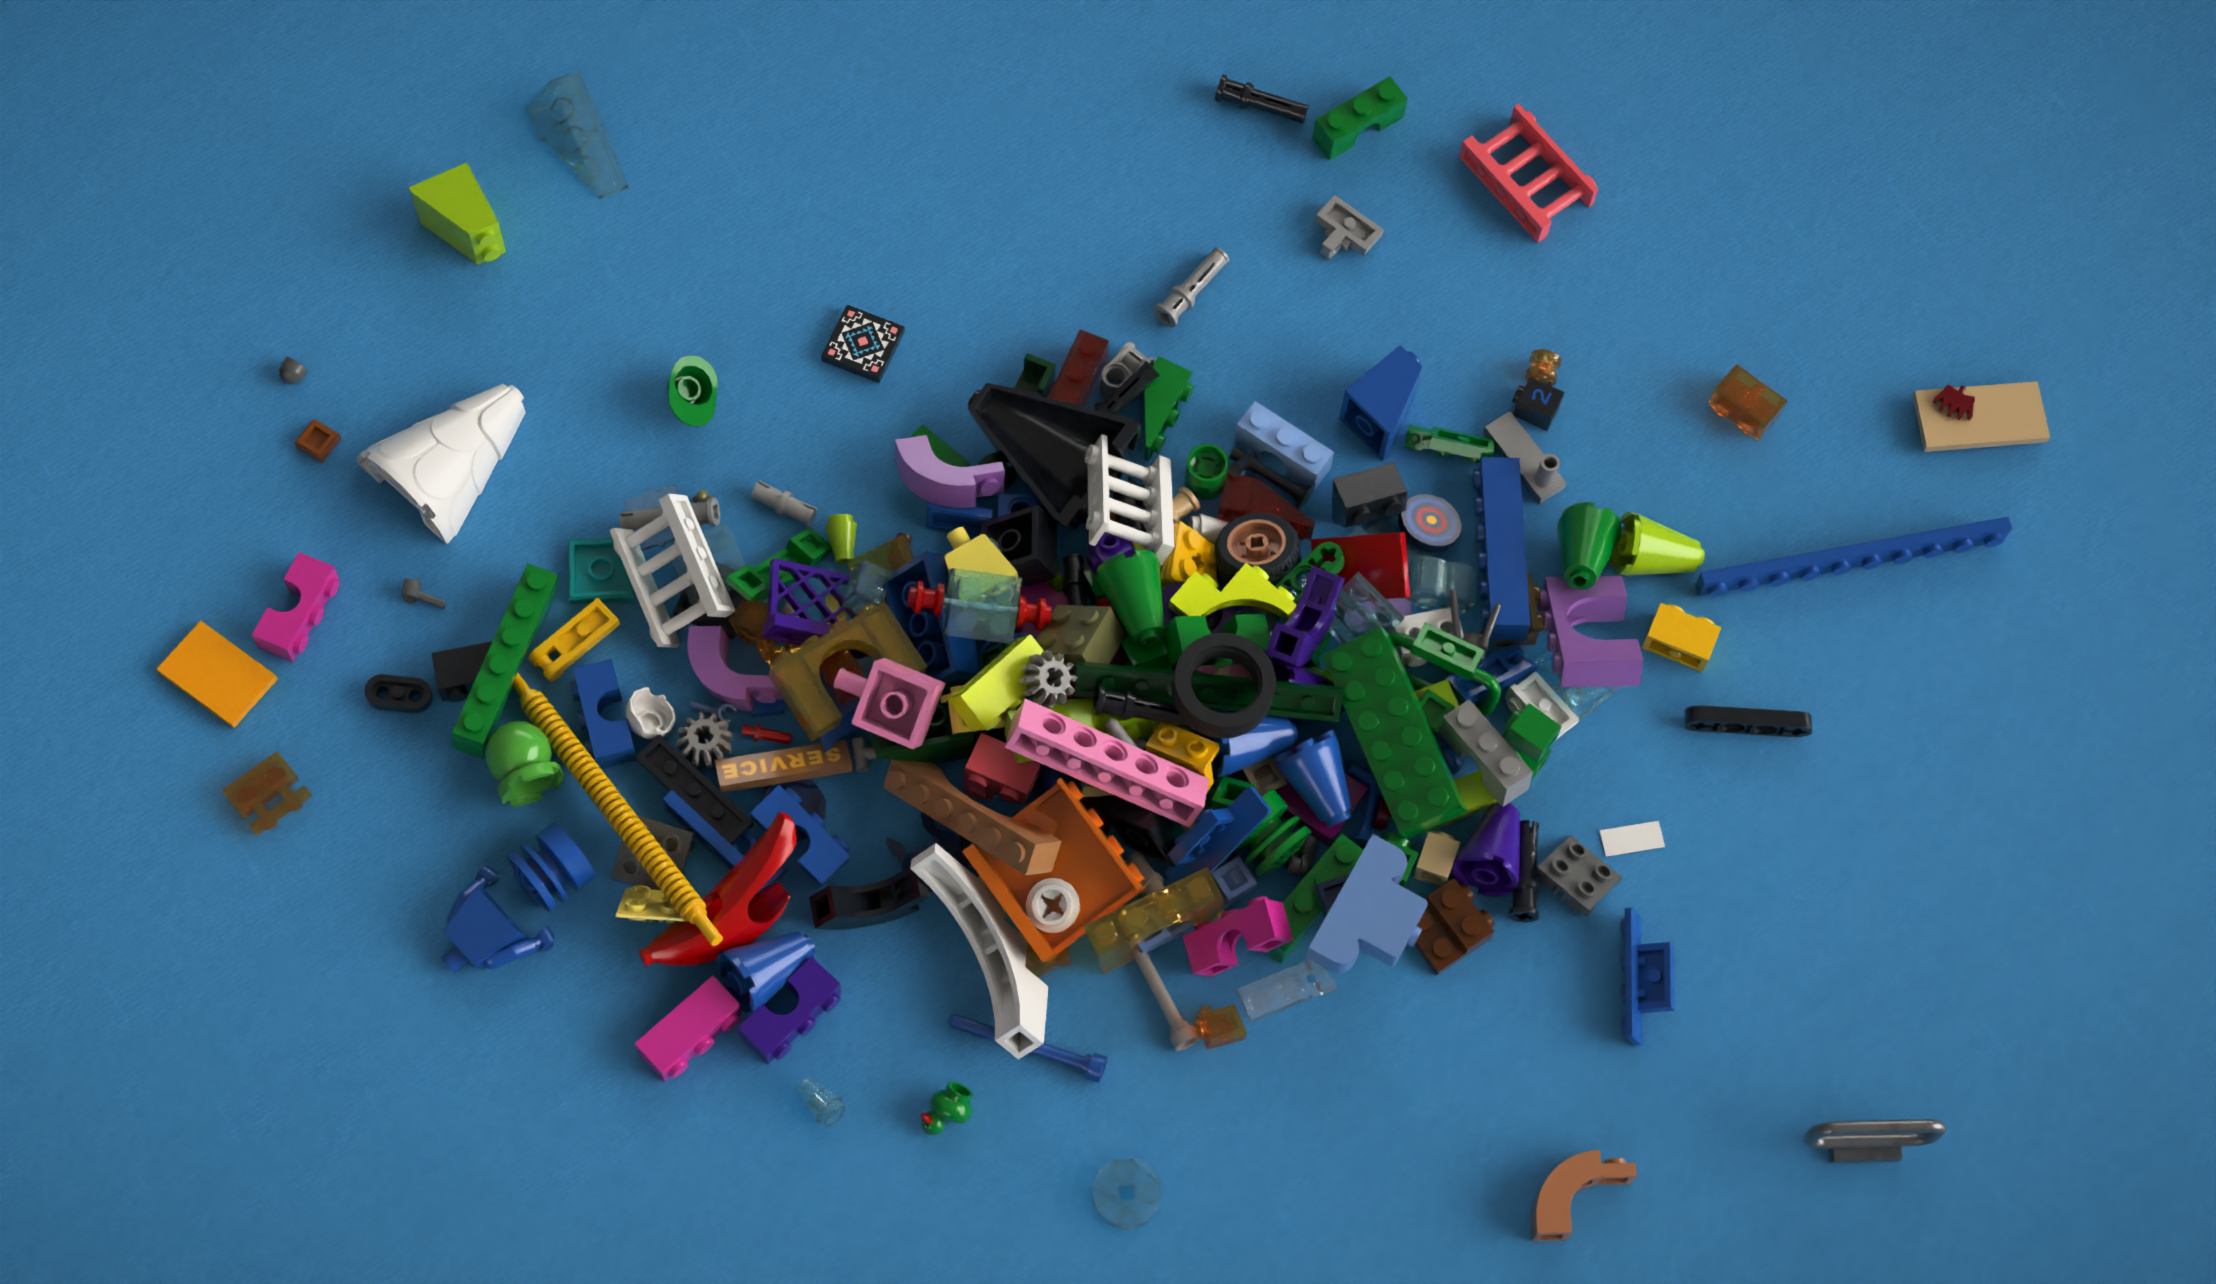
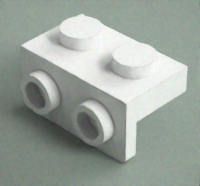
(1543, 697)

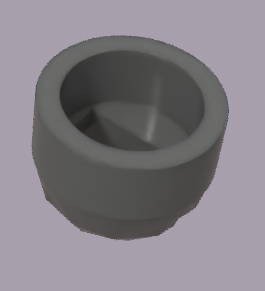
(292, 371)

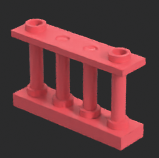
(1517, 197)

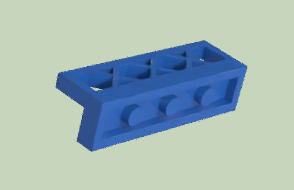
(709, 836)

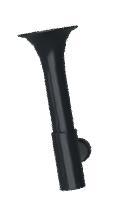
(1244, 460)

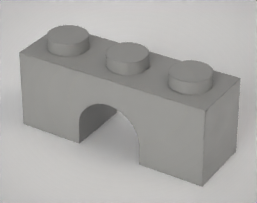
(1502, 768)

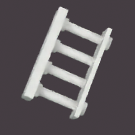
(1155, 496)
(700, 570)

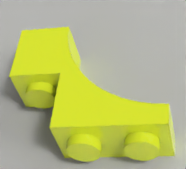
(1247, 588)

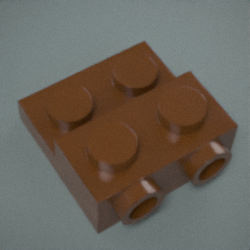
(1452, 926)

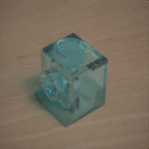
(866, 586)

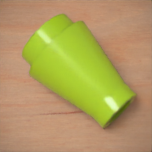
(842, 534)

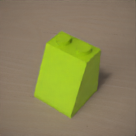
(459, 213)

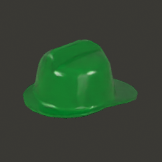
(692, 390)

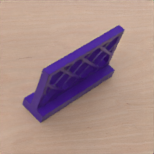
(798, 629)

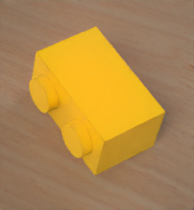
(1681, 637)

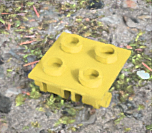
(643, 903)

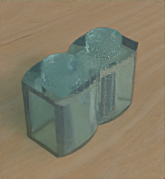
(1434, 578)

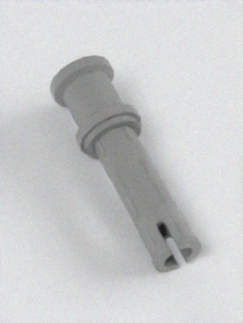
(1184, 295)
(705, 513)

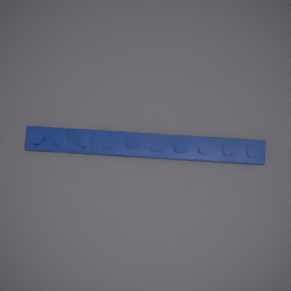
(1844, 558)

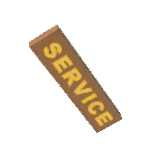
(782, 766)

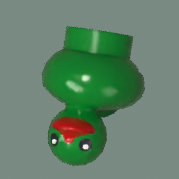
(948, 1104)

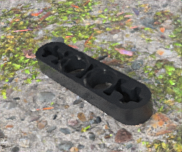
(1748, 721)

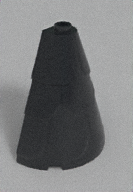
(1049, 443)

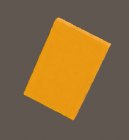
(217, 674)

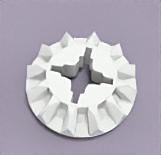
(1037, 907)

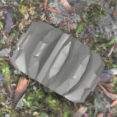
(1038, 670)
(698, 730)

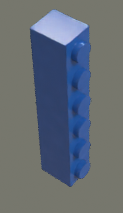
(1502, 547)

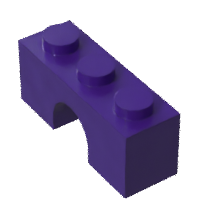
(772, 1033)

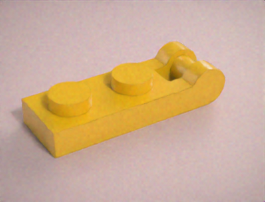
(574, 639)

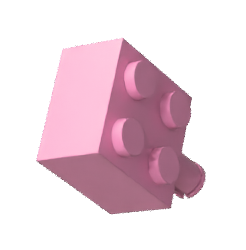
(893, 701)

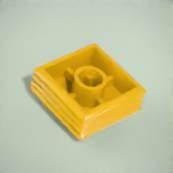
(1190, 554)

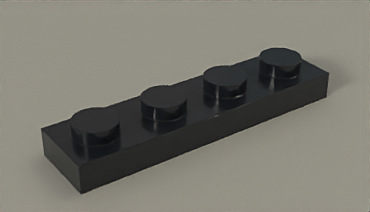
(694, 788)

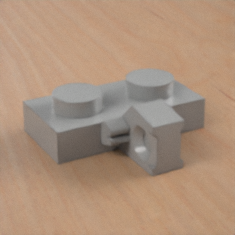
(1346, 228)

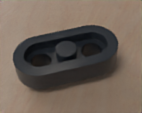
(400, 693)

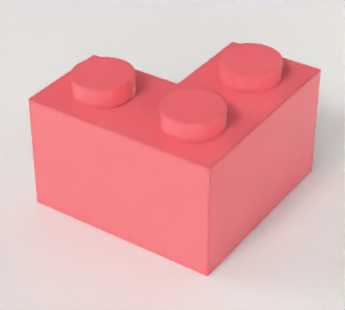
(995, 770)

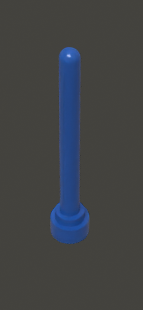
(1090, 1065)

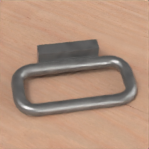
(1872, 1139)

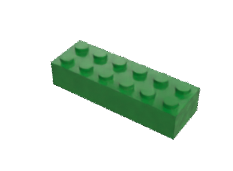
(1394, 733)

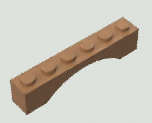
(1008, 839)

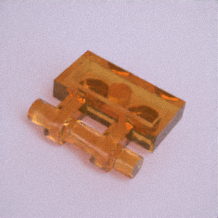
(260, 786)

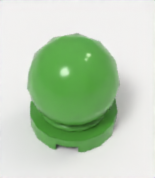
(520, 759)

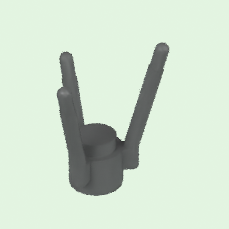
(1480, 640)

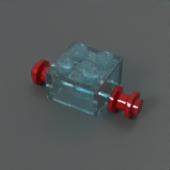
(980, 605)

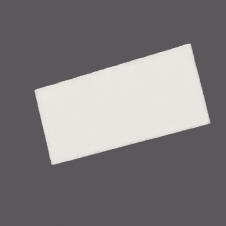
(1632, 838)

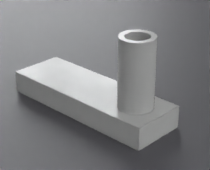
(1537, 470)

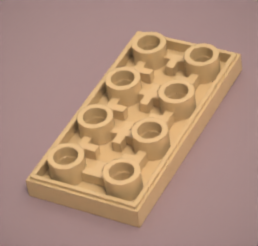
(2000, 418)

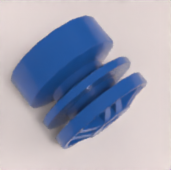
(551, 867)

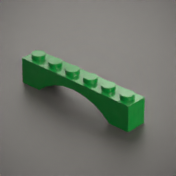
(495, 678)

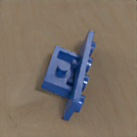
(1216, 835)
(1647, 977)

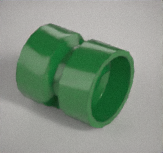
(1206, 471)

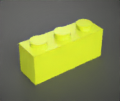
(995, 686)

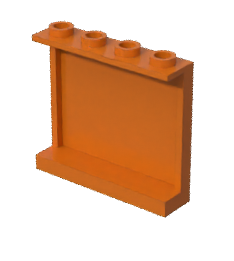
(1083, 860)

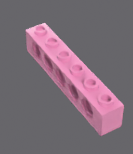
(1107, 763)

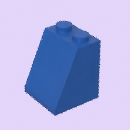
(1380, 400)

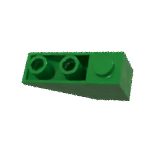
(1162, 402)

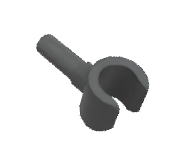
(412, 594)

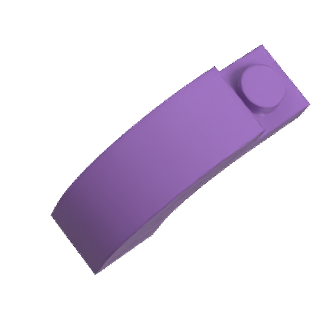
(942, 482)
(708, 658)

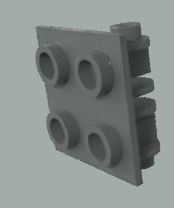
(673, 840)
(1578, 875)

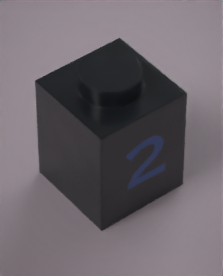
(1537, 403)

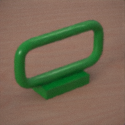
(1453, 655)

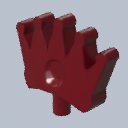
(1956, 401)

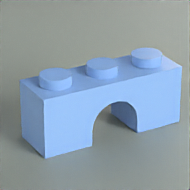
(1265, 431)

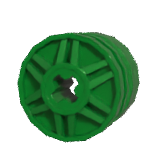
(1273, 837)

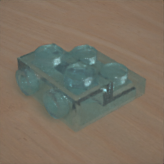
(1361, 610)

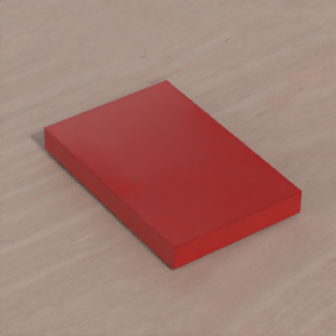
(1377, 558)

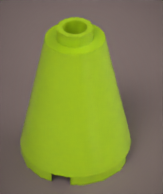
(1654, 549)

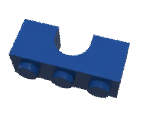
(596, 688)
(825, 853)

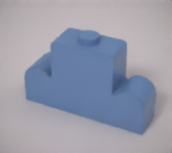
(1370, 912)

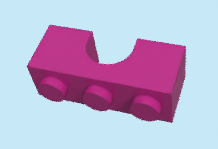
(288, 631)
(1214, 943)

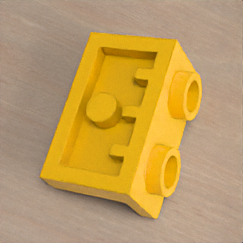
(1184, 749)

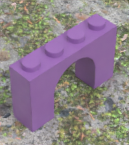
(1582, 659)

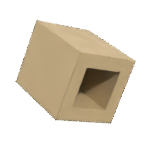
(1436, 859)

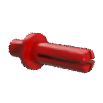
(766, 734)

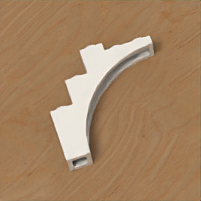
(1015, 992)

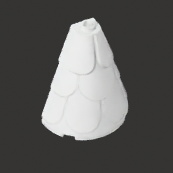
(448, 456)

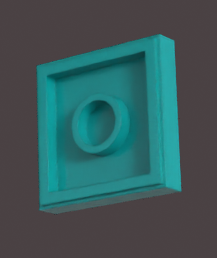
(596, 572)

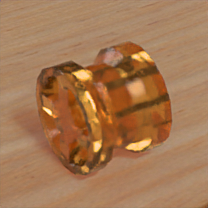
(1544, 366)

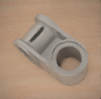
(1121, 368)

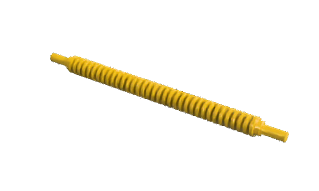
(616, 810)

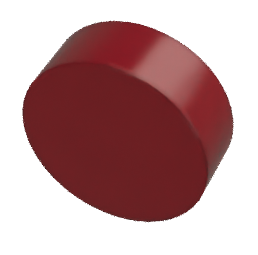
(1382, 815)

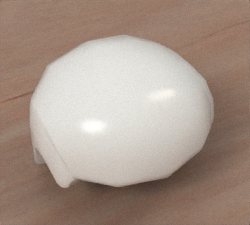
(649, 714)

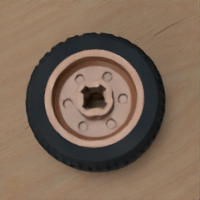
(1258, 541)

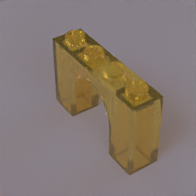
(798, 676)
(1117, 933)

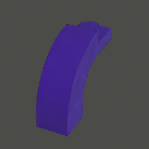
(1310, 621)

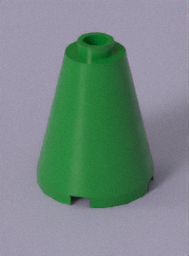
(1586, 542)
(1135, 594)

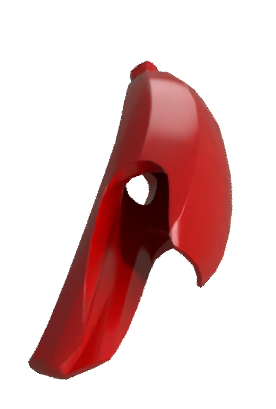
(733, 904)

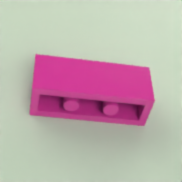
(689, 1029)

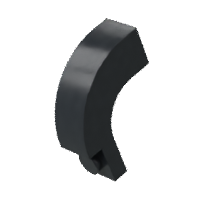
(868, 904)

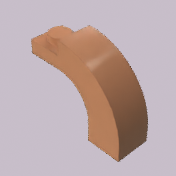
(1552, 1204)

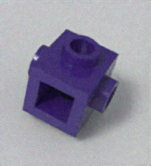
(1107, 547)

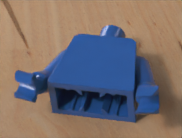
(485, 931)

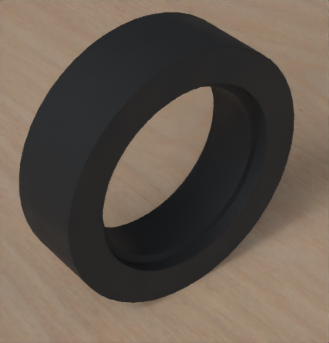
(1229, 647)

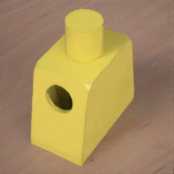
(976, 554)

